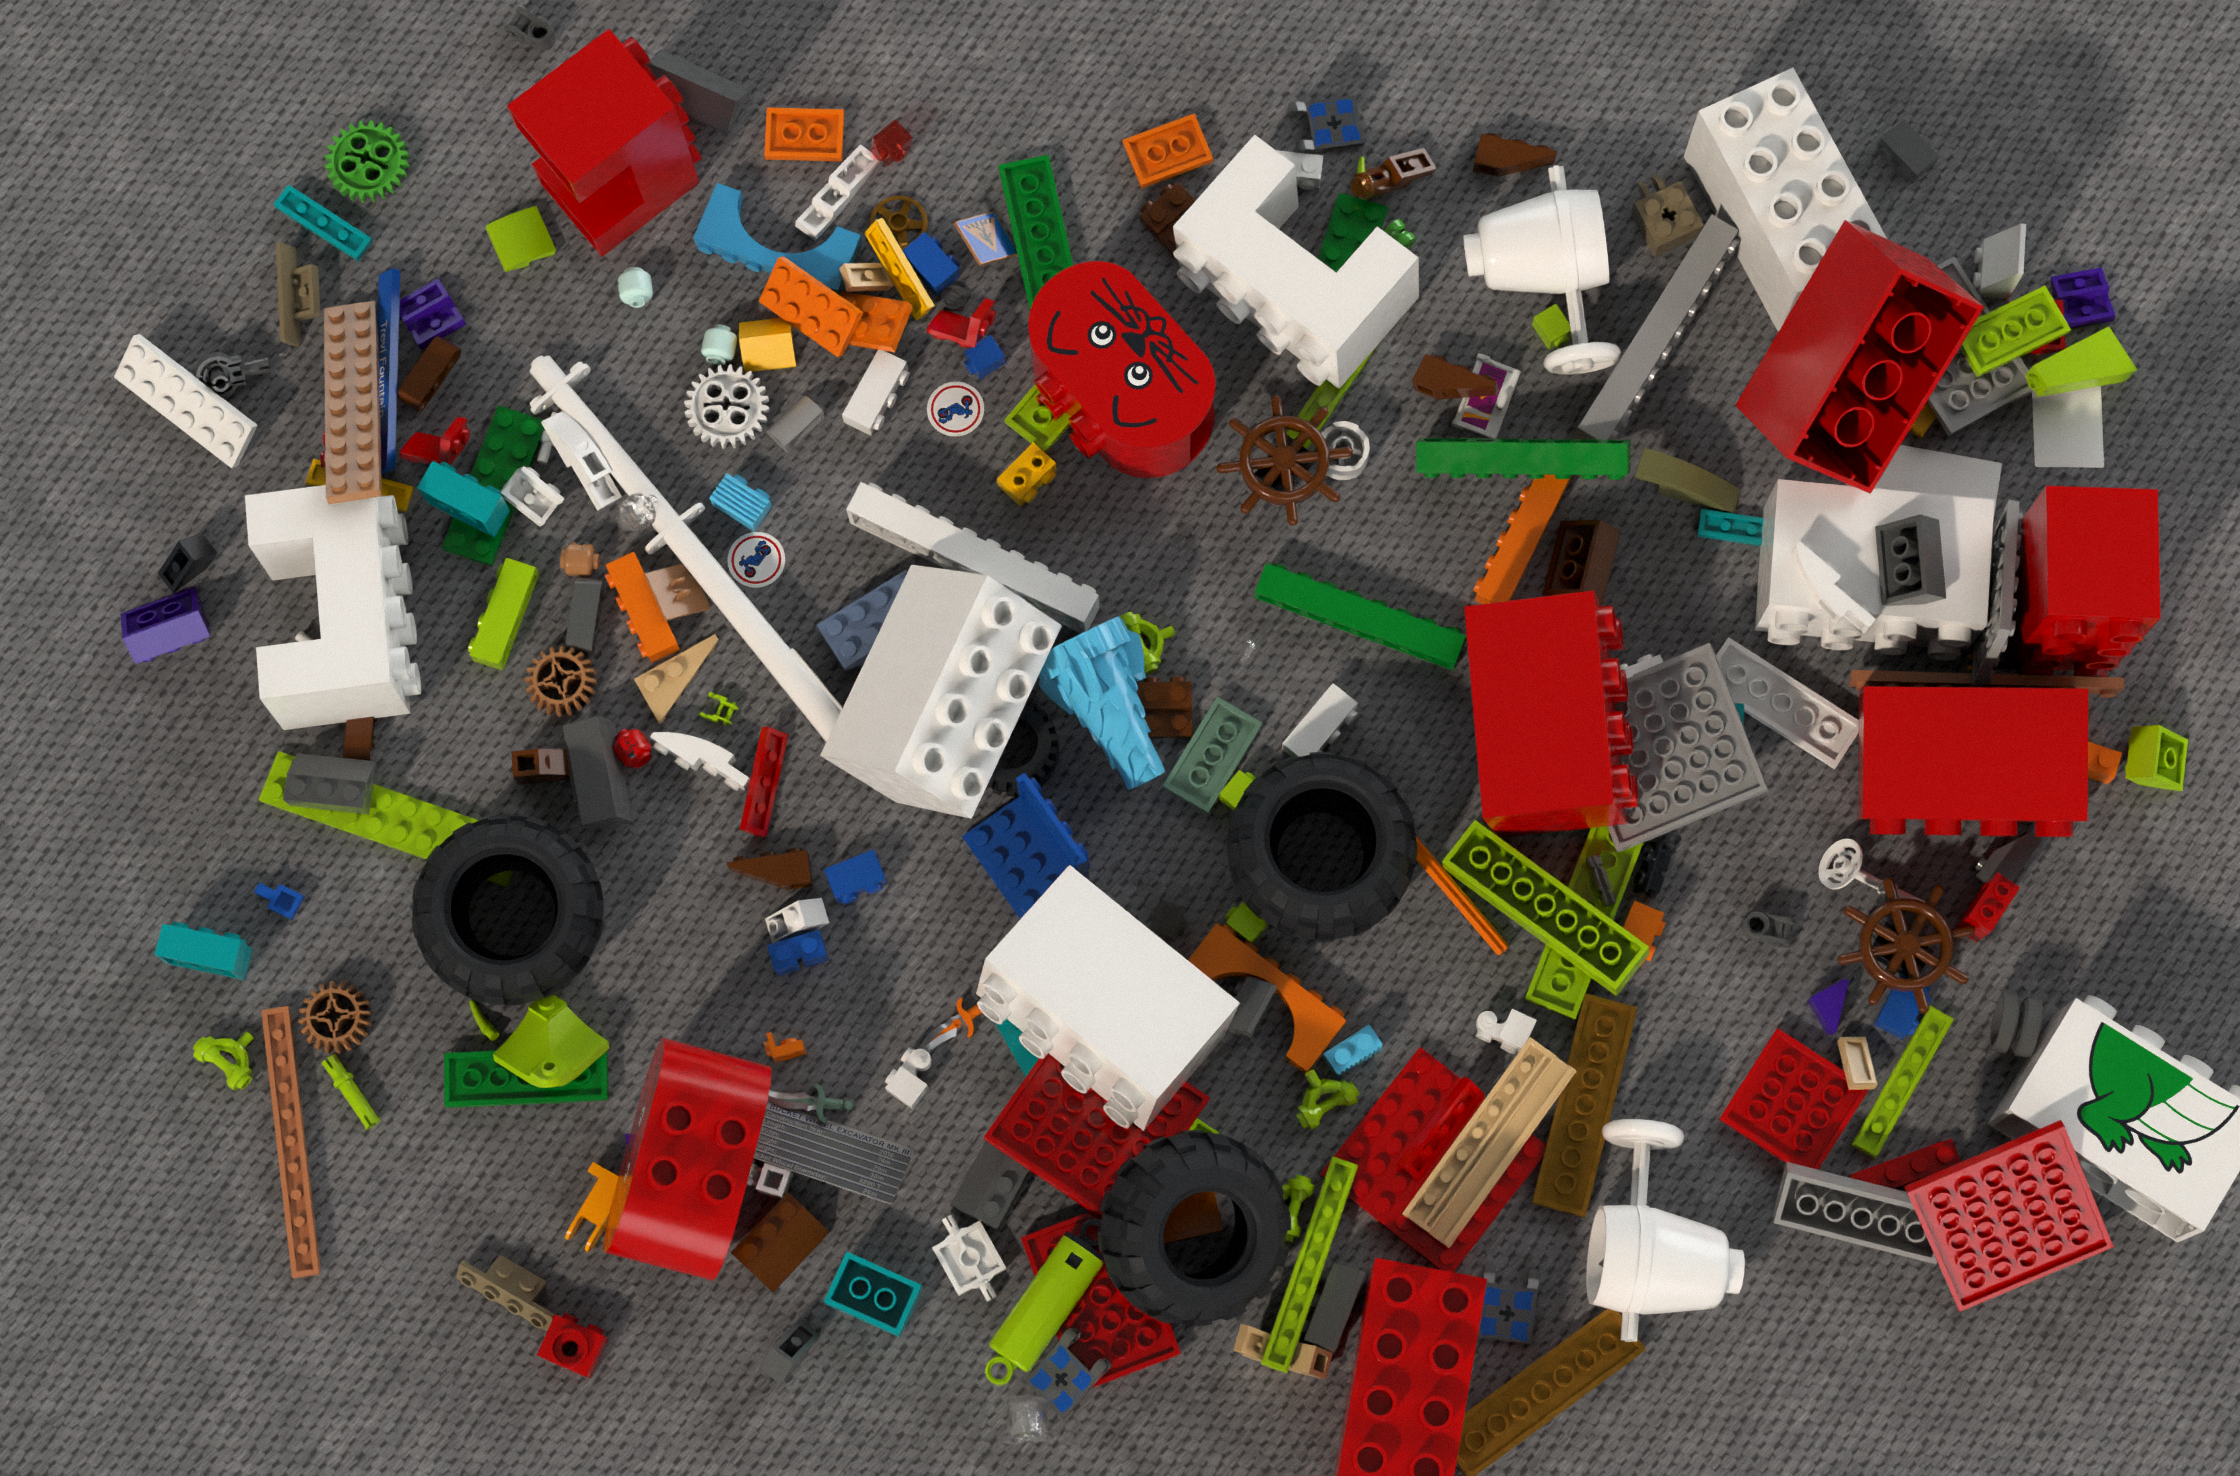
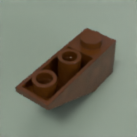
(1504, 157)
(1446, 381)
(539, 765)
(782, 870)

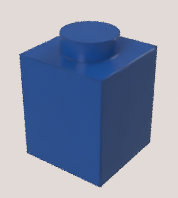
(984, 358)

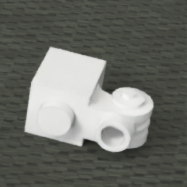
(1510, 1034)
(904, 1082)
(770, 1180)

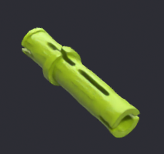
(344, 1082)

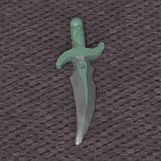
(804, 1101)

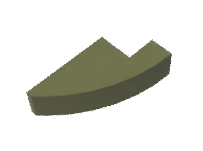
(1686, 481)

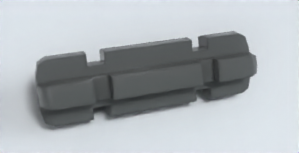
(1600, 880)

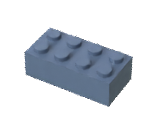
(854, 628)

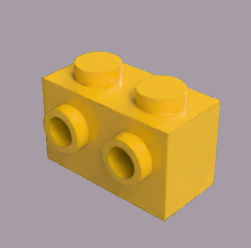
(1027, 475)

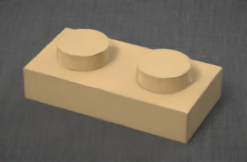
(865, 277)

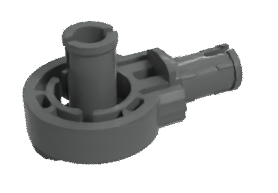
(228, 372)

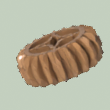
(551, 682)
(335, 1006)

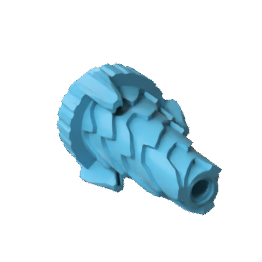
(1098, 683)

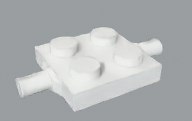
(969, 1258)

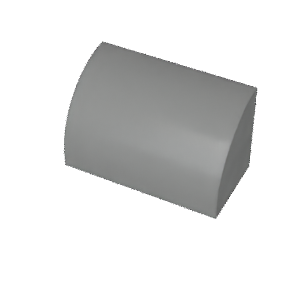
(796, 423)

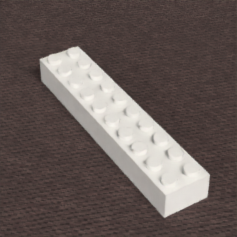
(965, 552)

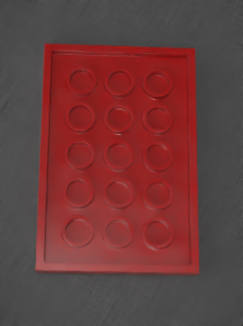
(1105, 1318)

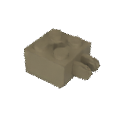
(1666, 202)

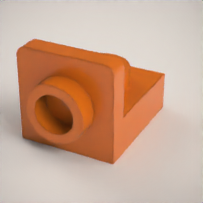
(788, 1049)

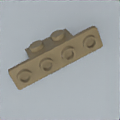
(296, 293)
(510, 1287)

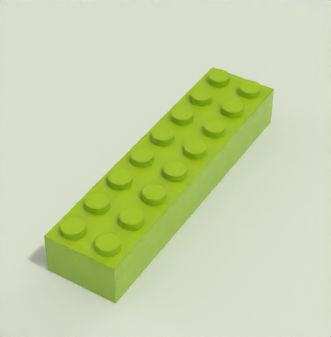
(1546, 907)

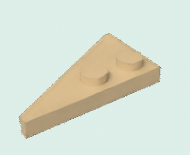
(667, 681)

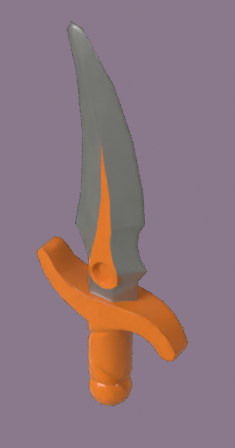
(950, 1029)

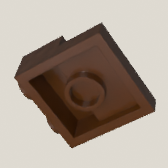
(1164, 213)
(1167, 707)

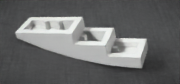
(837, 192)

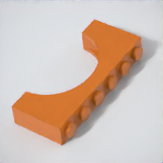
(1313, 1022)

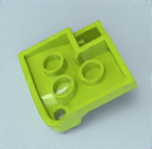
(550, 1045)

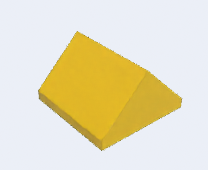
(766, 345)

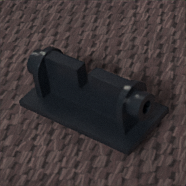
(1655, 857)

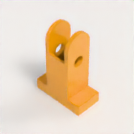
(596, 1206)

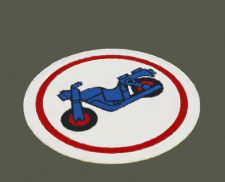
(955, 409)
(756, 559)

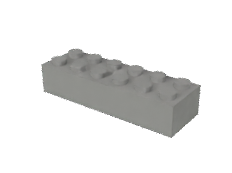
(1850, 1212)

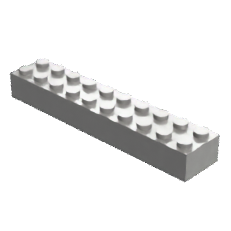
(1660, 332)

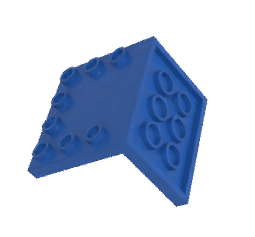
(1026, 847)

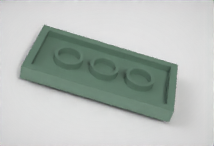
(1212, 755)

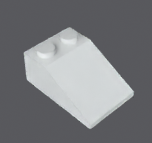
(2000, 263)

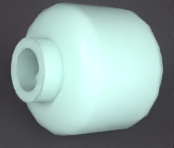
(635, 287)
(719, 344)

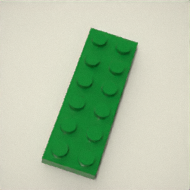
(1035, 221)
(1348, 228)
(508, 445)
(479, 1081)

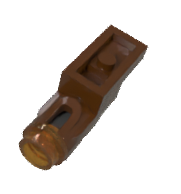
(1392, 174)

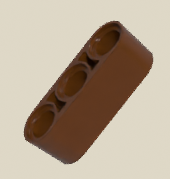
(429, 373)
(359, 738)

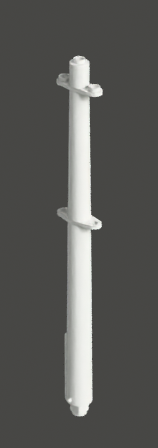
(782, 662)

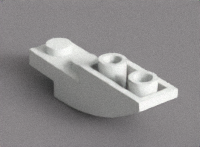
(584, 457)
(1821, 583)
(694, 751)

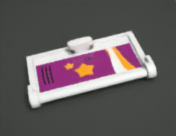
(1481, 413)

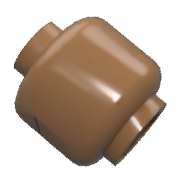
(579, 559)

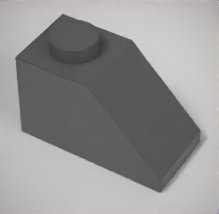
(789, 1351)

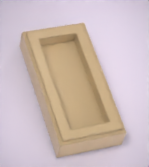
(1857, 1063)

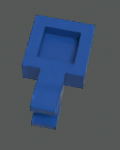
(282, 901)

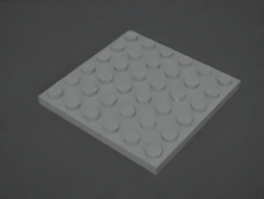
(1687, 747)

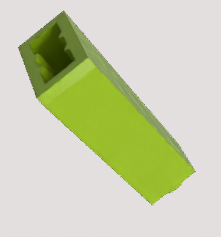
(2085, 365)

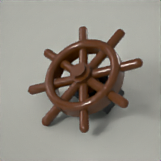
(1286, 461)
(1903, 948)

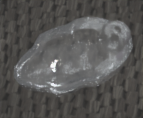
(637, 512)

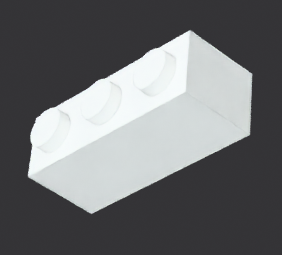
(876, 392)
(1321, 723)

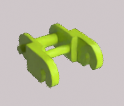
(723, 702)

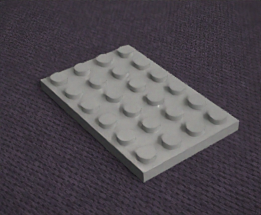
(1960, 395)
(2001, 601)

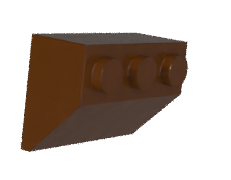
(1582, 558)
(780, 1242)

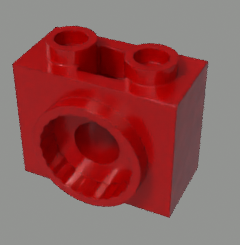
(566, 1330)

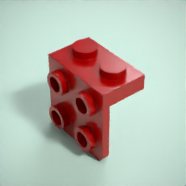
(962, 329)
(430, 448)

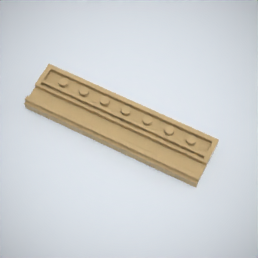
(1489, 1142)

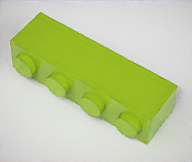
(504, 613)

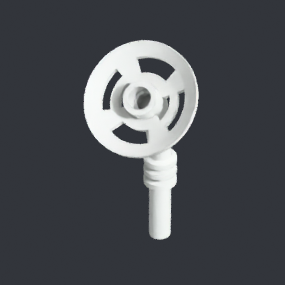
(1849, 869)

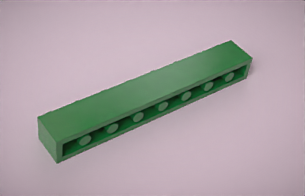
(1523, 456)
(1360, 616)

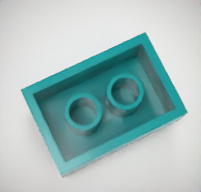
(463, 498)
(203, 950)
(873, 1294)

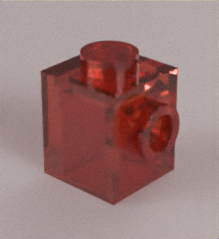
(891, 143)

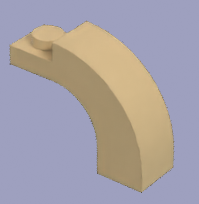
(1306, 1359)

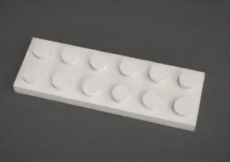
(185, 401)
(1787, 705)

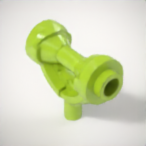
(1151, 656)
(237, 1074)
(1310, 1112)
(1299, 1190)

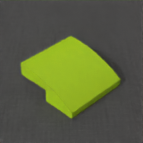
(520, 239)

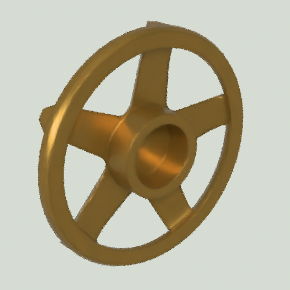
(898, 221)

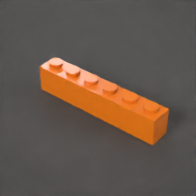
(1521, 540)

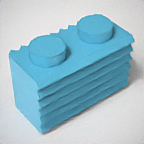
(741, 501)
(1352, 1051)

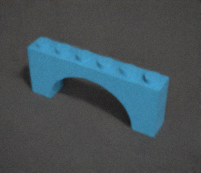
(723, 234)

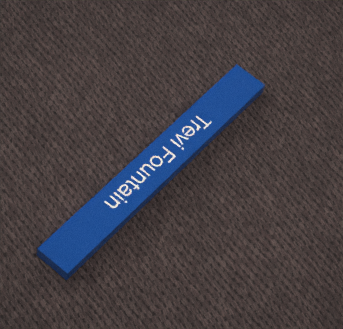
(388, 363)

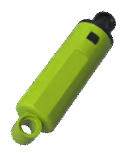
(1045, 1303)

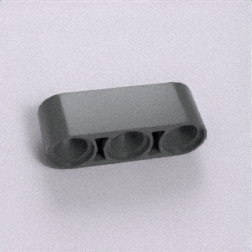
(585, 614)

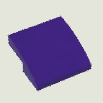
(2084, 297)
(430, 313)

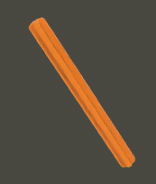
(1460, 899)

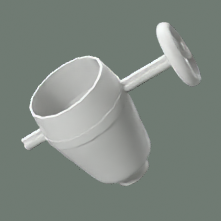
(1549, 248)
(1650, 1255)

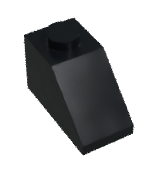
(187, 561)

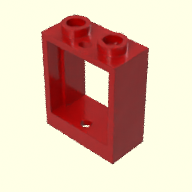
(1986, 906)

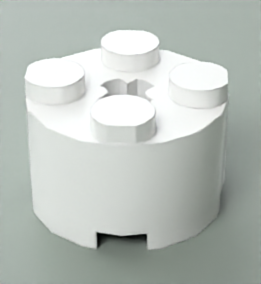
(1347, 435)

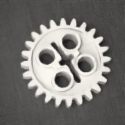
(730, 384)

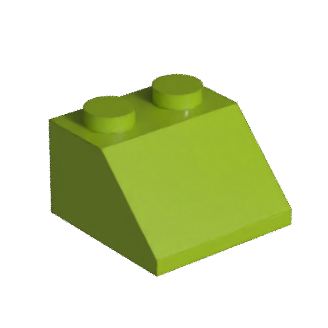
(2156, 757)

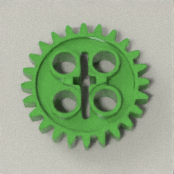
(357, 181)

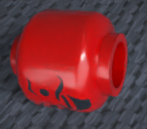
(632, 748)

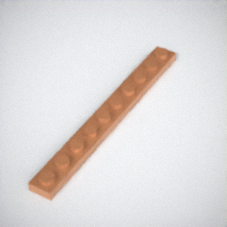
(2105, 686)
(291, 1142)

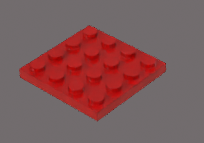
(1793, 1103)

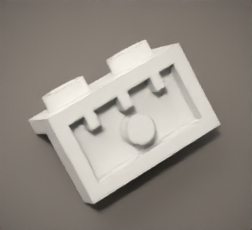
(1307, 168)

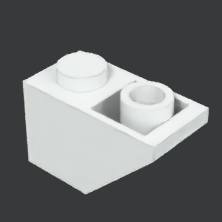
(797, 919)

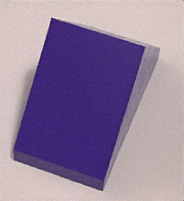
(1828, 1005)

